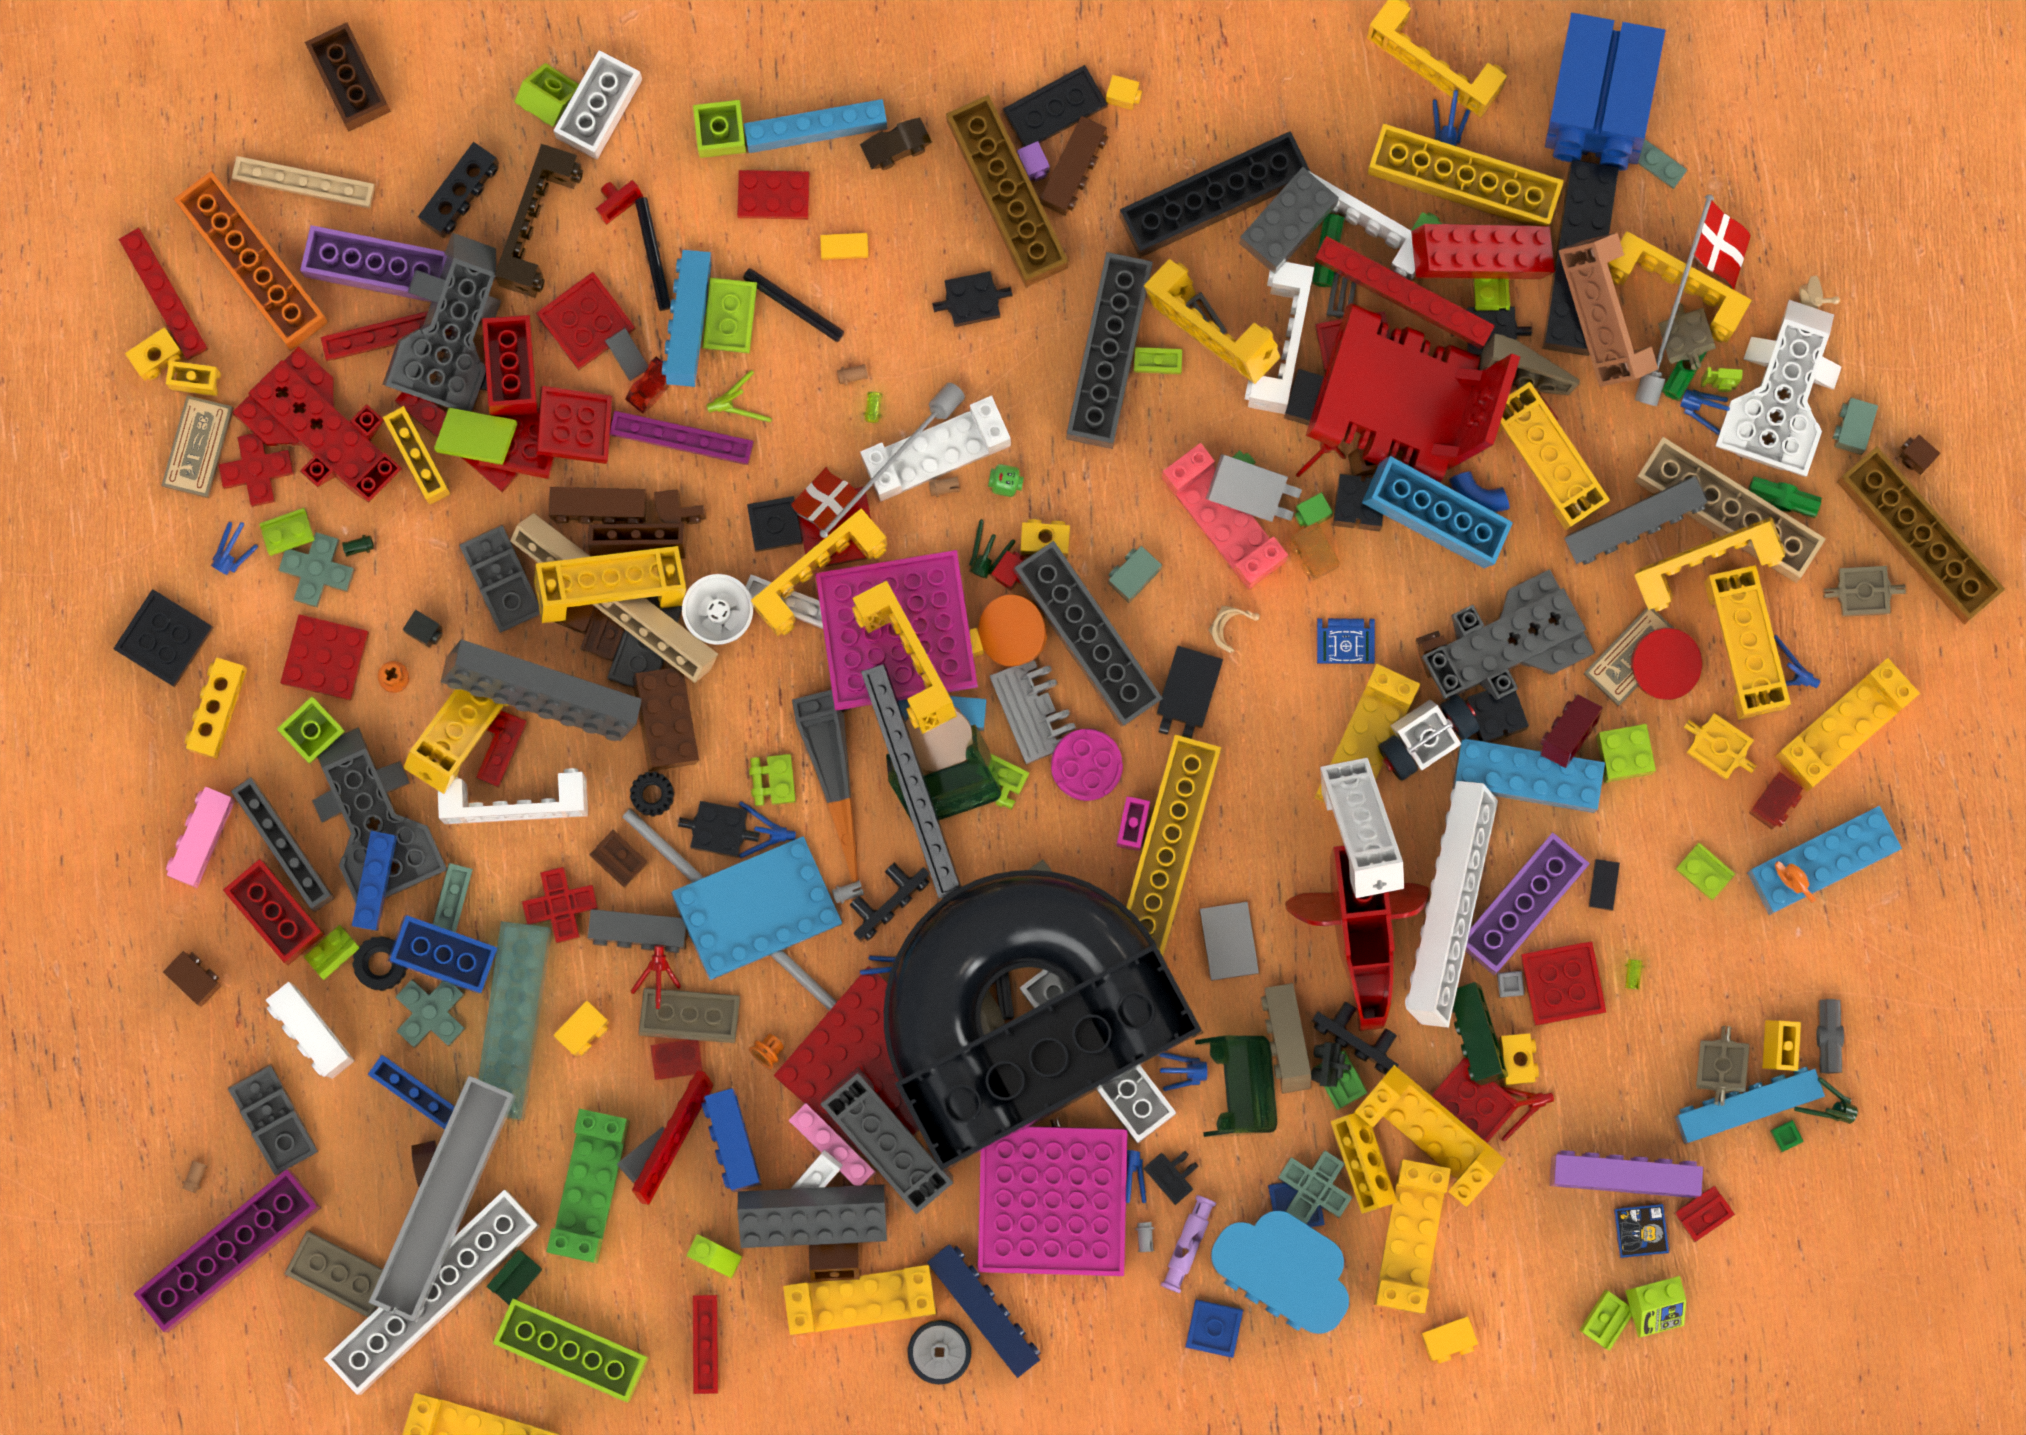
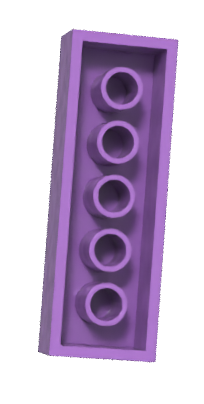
(367, 261)
(1524, 903)
(1626, 1175)

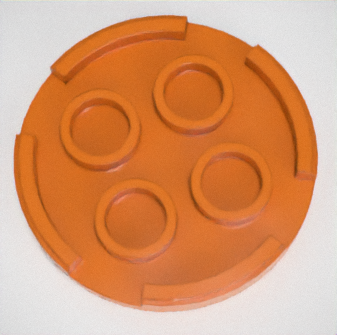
(1012, 630)

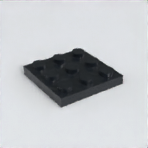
(163, 638)

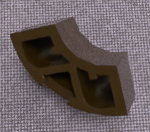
(888, 147)

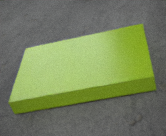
(729, 315)
(475, 436)

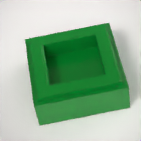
(1786, 1136)

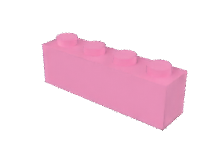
(200, 837)
(826, 1139)

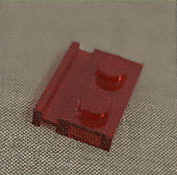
(676, 1059)

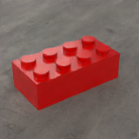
(509, 366)
(274, 912)

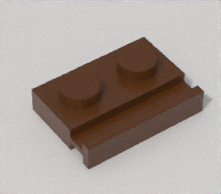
(602, 636)
(618, 858)

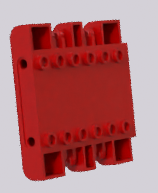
(1408, 401)

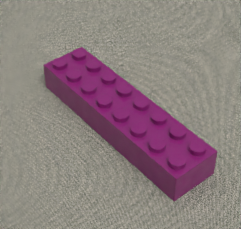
(227, 1251)

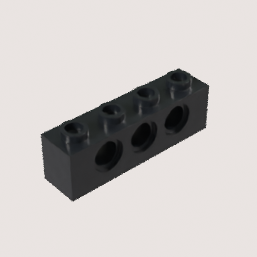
(445, 196)

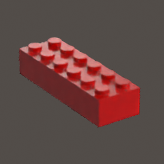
(1482, 251)

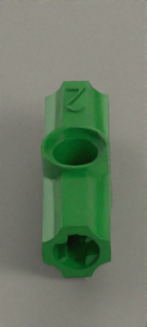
(1332, 228)
(1680, 379)
(1786, 497)

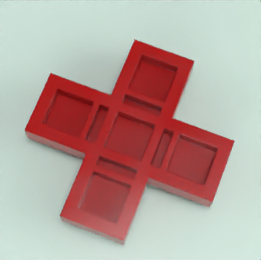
(256, 469)
(560, 905)

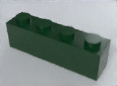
(1478, 1035)

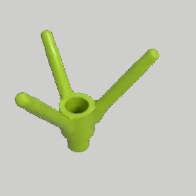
(725, 401)

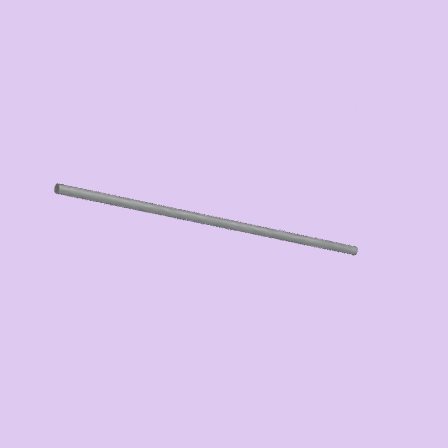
(693, 875)

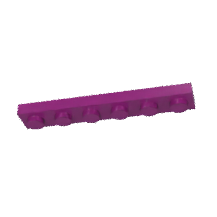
(681, 438)

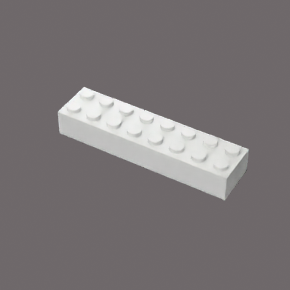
(1131, 1097)

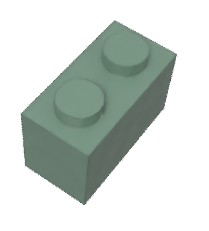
(1855, 425)
(1134, 573)

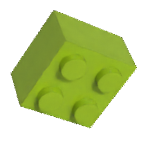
(719, 128)
(1626, 753)

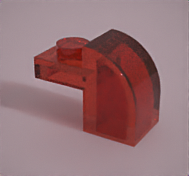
(648, 388)

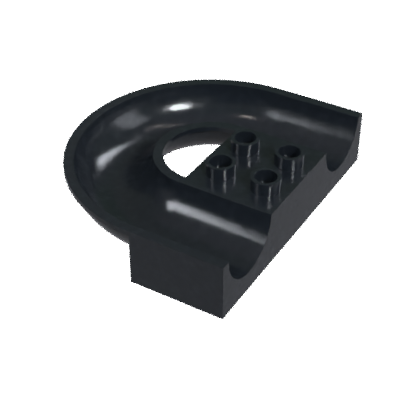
(983, 1087)

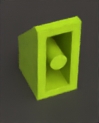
(714, 1256)

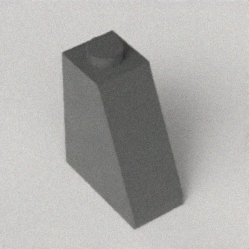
(635, 1161)

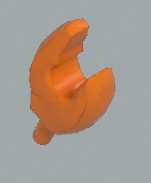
(1794, 879)

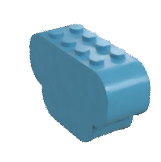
(1286, 1269)

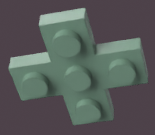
(316, 570)
(430, 1013)
(1315, 1187)

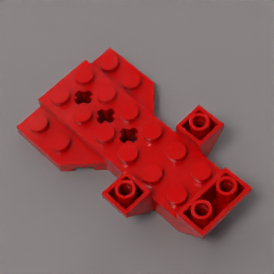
(339, 448)

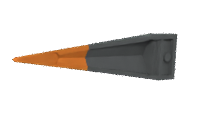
(826, 743)

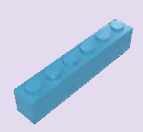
(815, 126)
(688, 318)
(1749, 1106)

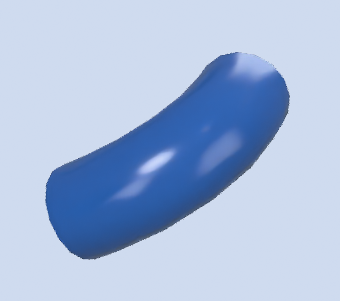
(1493, 499)

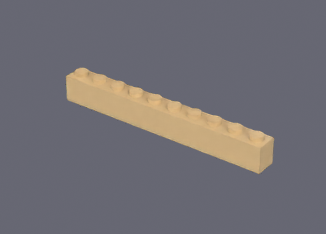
(634, 615)

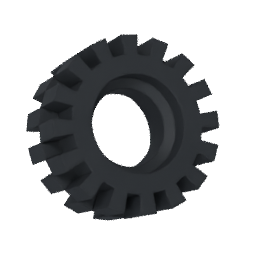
(666, 794)

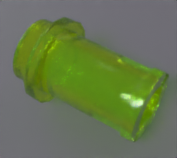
(873, 406)
(1633, 974)

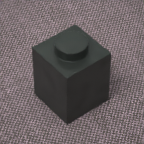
(423, 629)

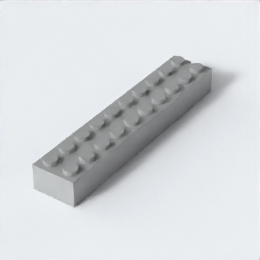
(442, 1199)

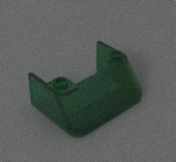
(961, 785)
(1247, 1083)

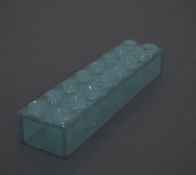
(515, 1011)

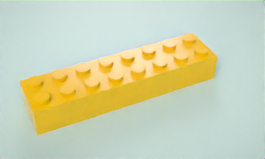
(1465, 177)

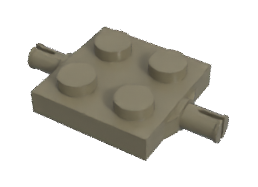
(1688, 336)
(1864, 591)
(1723, 1065)

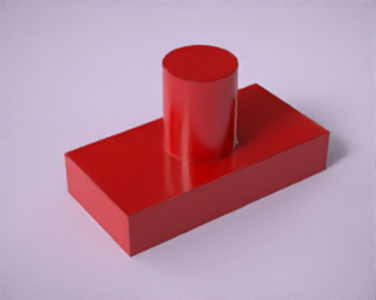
(617, 200)

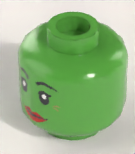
(1005, 480)

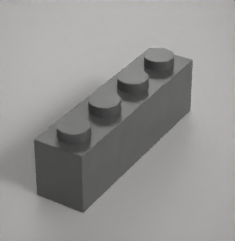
(637, 929)

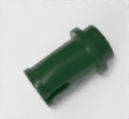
(358, 545)

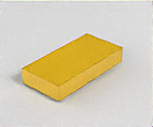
(844, 246)

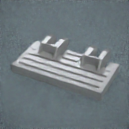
(1028, 711)

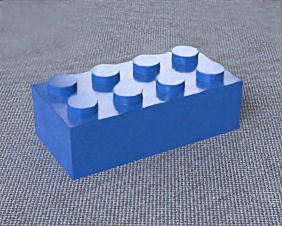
(442, 954)
(732, 1139)

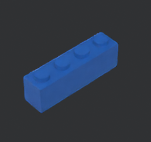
(374, 880)
(412, 1091)

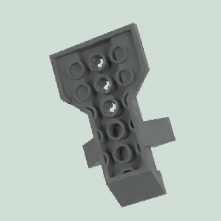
(458, 303)
(1486, 656)
(362, 793)

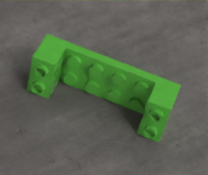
(589, 1186)

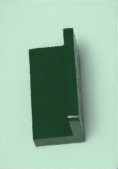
(514, 1277)

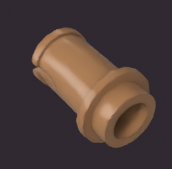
(852, 374)
(944, 486)
(194, 1177)

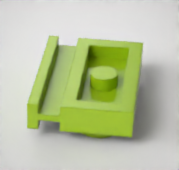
(1491, 294)
(1722, 379)
(287, 531)
(1705, 871)
(331, 952)
(1606, 1320)

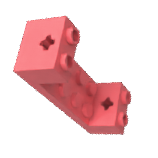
(1231, 531)

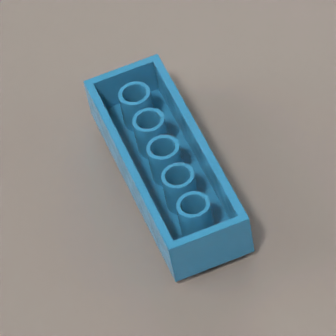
(1437, 512)
(1529, 776)
(1827, 858)

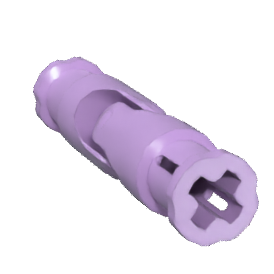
(1191, 1236)

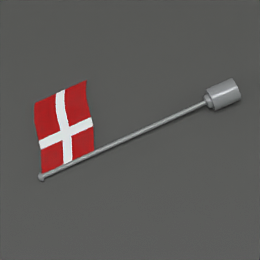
(1721, 249)
(831, 498)

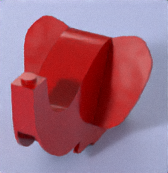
(1362, 934)

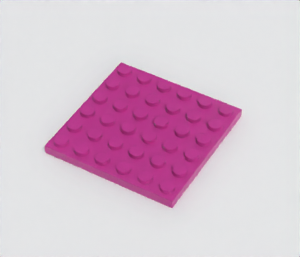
(935, 606)
(1054, 1202)

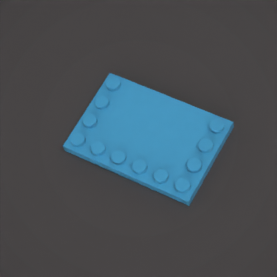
(756, 908)

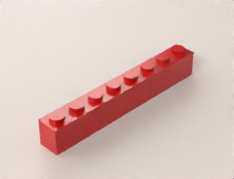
(1404, 293)

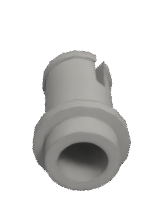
(846, 892)
(1145, 1236)

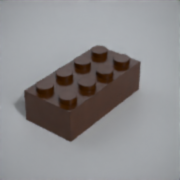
(347, 76)
(665, 719)

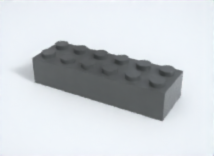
(812, 1216)

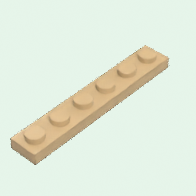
(303, 182)

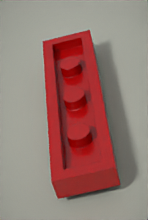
(705, 1344)

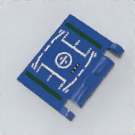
(1345, 641)

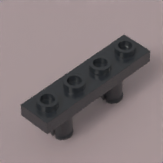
(901, 898)
(1337, 1028)

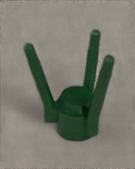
(982, 565)
(1840, 1111)

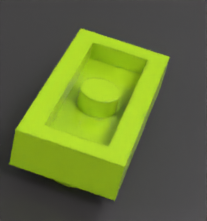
(1158, 360)

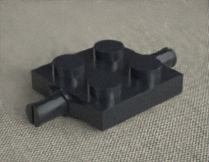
(972, 299)
(1504, 325)
(719, 829)

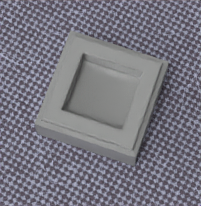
(1510, 984)

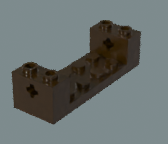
(551, 166)

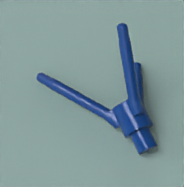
(1801, 675)
(776, 832)

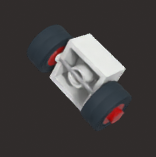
(1427, 735)

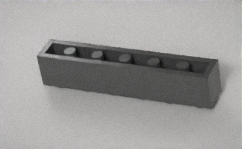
(1637, 519)
(282, 844)

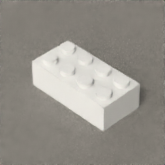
(598, 105)
(310, 1030)

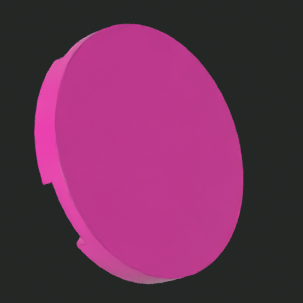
(1086, 764)

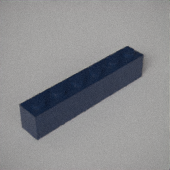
(983, 1311)

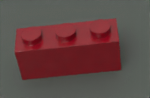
(1570, 730)

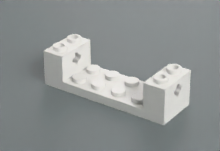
(1377, 225)
(1273, 393)
(938, 450)
(572, 803)
(1364, 827)

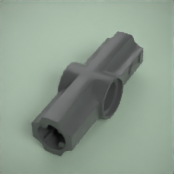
(1830, 1036)

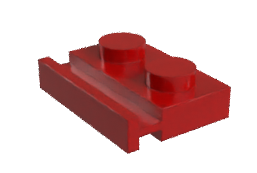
(1704, 1213)

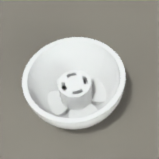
(712, 597)

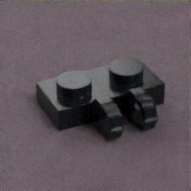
(1168, 1178)

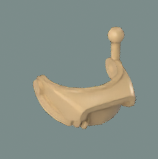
(1812, 294)
(1218, 625)

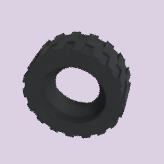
(362, 970)

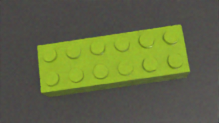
(570, 1350)

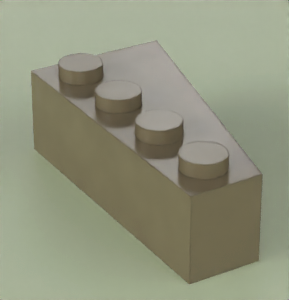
(1287, 1038)

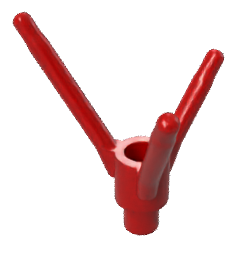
(1324, 448)
(657, 964)
(1533, 1101)

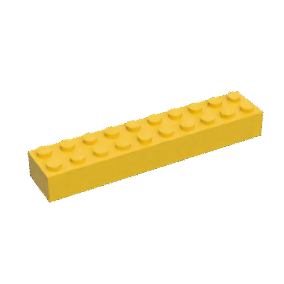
(1172, 835)

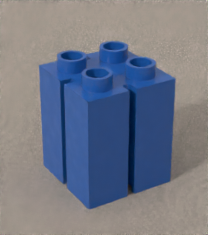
(1604, 91)

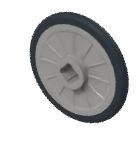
(956, 1353)

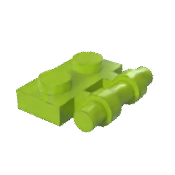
(1010, 778)
(780, 780)

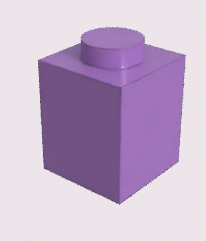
(1034, 161)

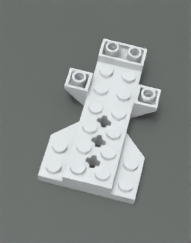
(1792, 365)

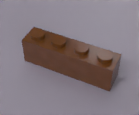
(1073, 166)
(597, 504)
(623, 538)

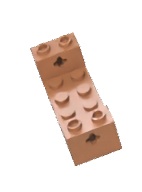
(1601, 313)

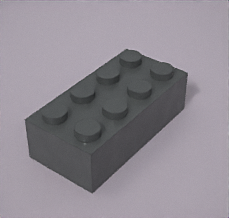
(1288, 220)

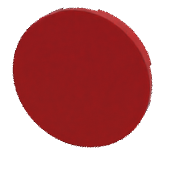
(1666, 663)

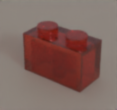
(1776, 800)

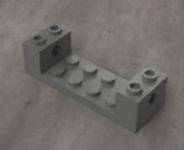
(885, 1141)

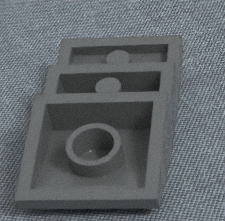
(500, 578)
(272, 1119)

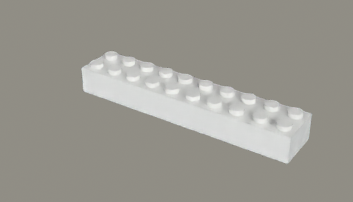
(1451, 904)
(470, 1259)

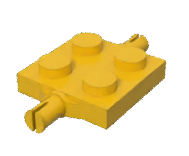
(1720, 746)

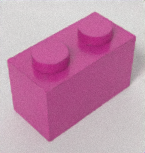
(1133, 823)

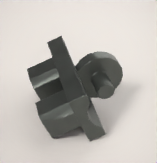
(1332, 1064)

